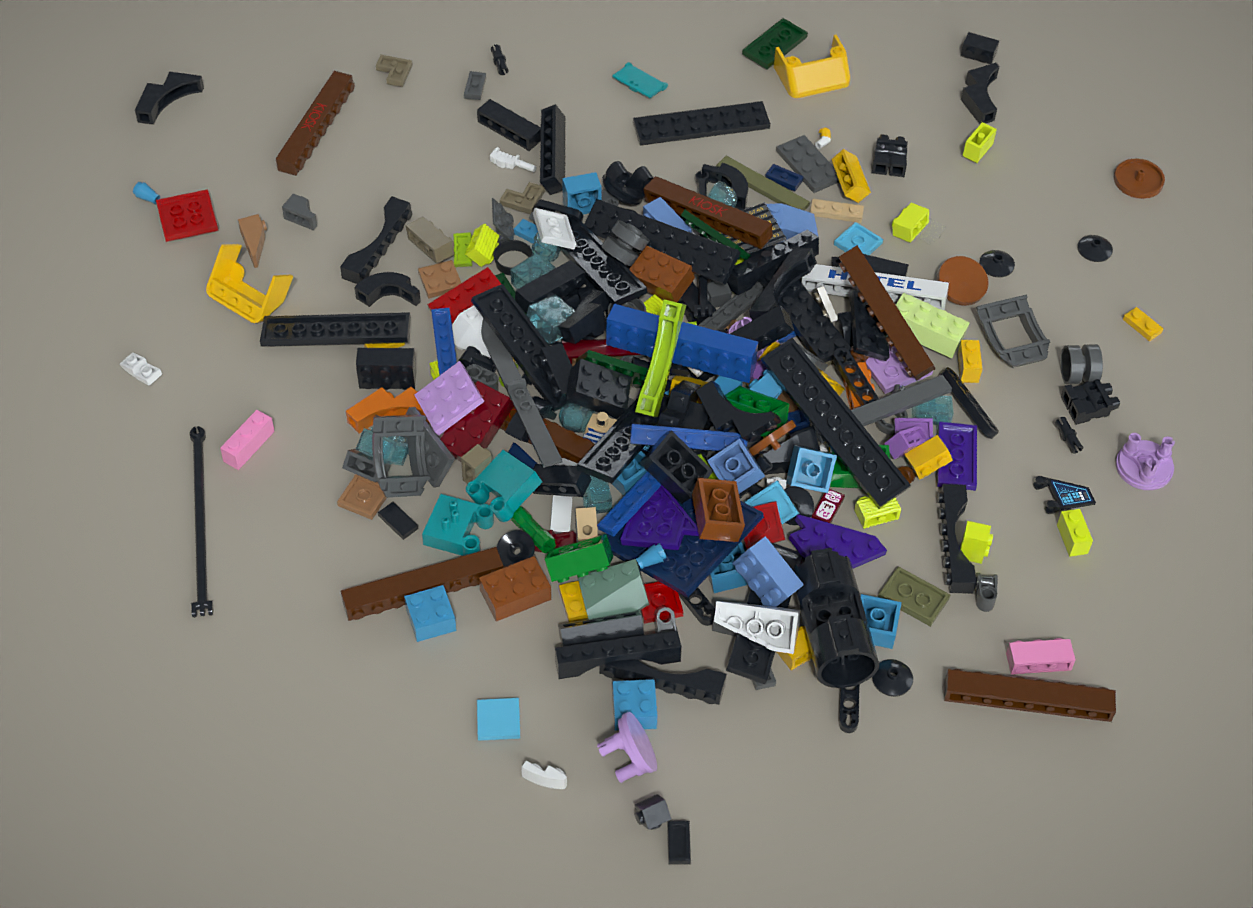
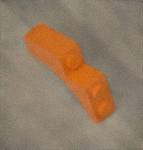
(381, 404)

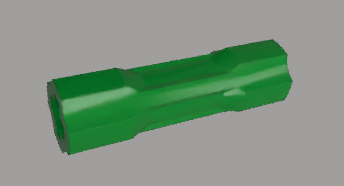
(541, 538)

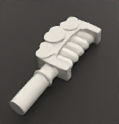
(507, 161)

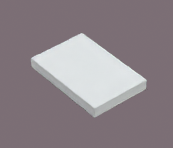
(554, 228)

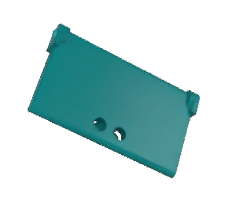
(639, 80)

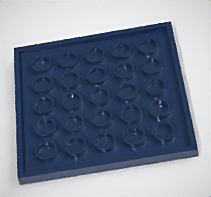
(694, 560)

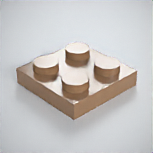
(439, 278)
(362, 497)

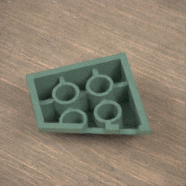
(614, 590)

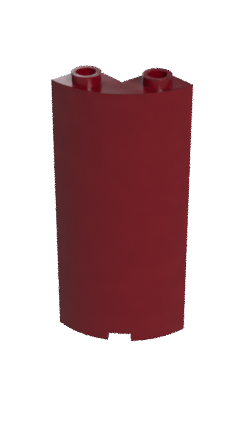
(595, 345)

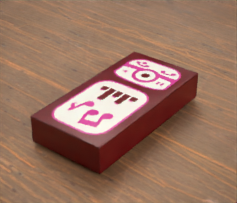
(828, 506)

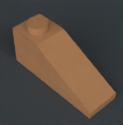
(253, 234)

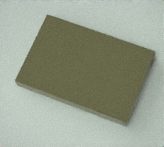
(917, 596)

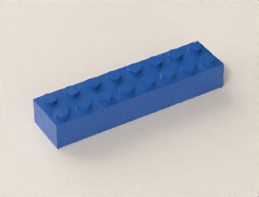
(695, 347)

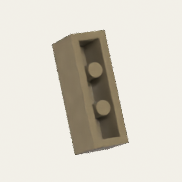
(430, 239)

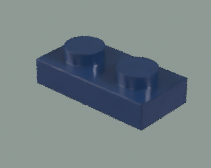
(784, 177)

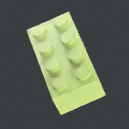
(932, 325)

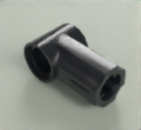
(474, 356)

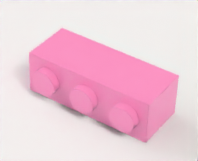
(247, 439)
(1040, 656)

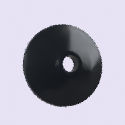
(1095, 248)
(997, 263)
(803, 500)
(511, 542)
(890, 684)

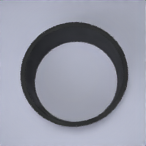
(510, 245)

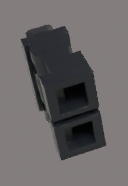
(890, 155)
(1089, 401)

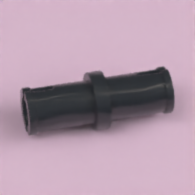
(499, 59)
(1069, 435)

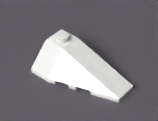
(468, 330)
(766, 625)

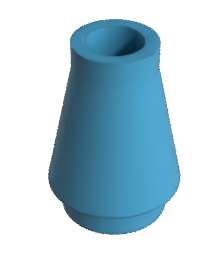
(145, 192)
(652, 556)

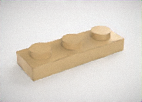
(837, 210)

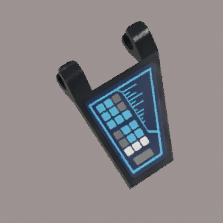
(1065, 494)

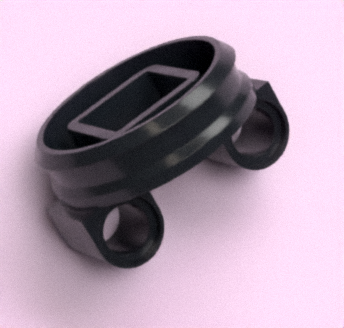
(618, 177)

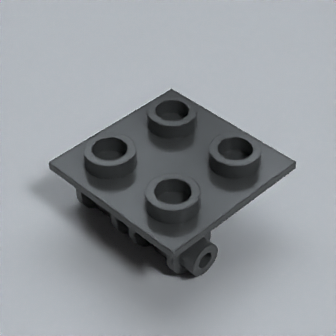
(503, 222)

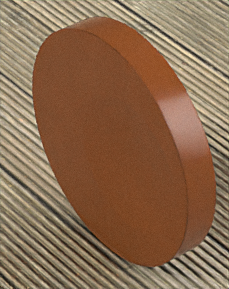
(1139, 178)
(965, 278)
(772, 438)

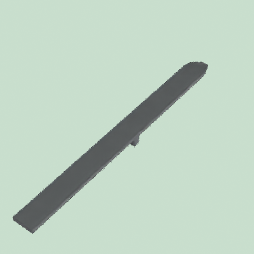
(521, 398)

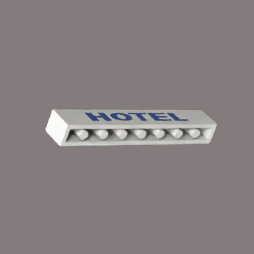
(837, 283)

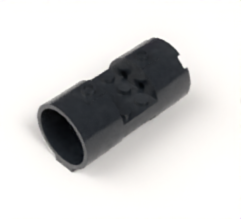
(835, 620)

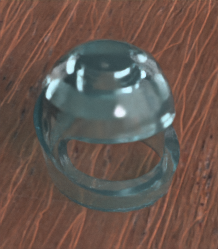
(724, 194)
(548, 251)
(574, 418)

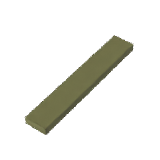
(767, 187)

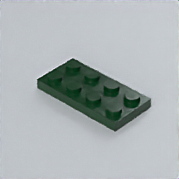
(781, 35)
(711, 233)
(637, 372)

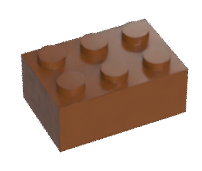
(662, 274)
(718, 510)
(515, 588)

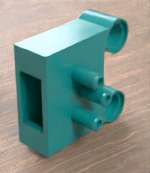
(508, 481)
(452, 523)

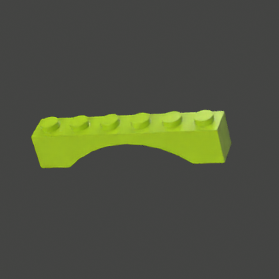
(656, 379)

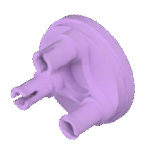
(1146, 462)
(635, 743)

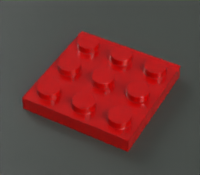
(186, 215)

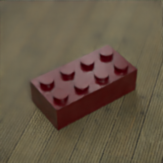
(478, 425)

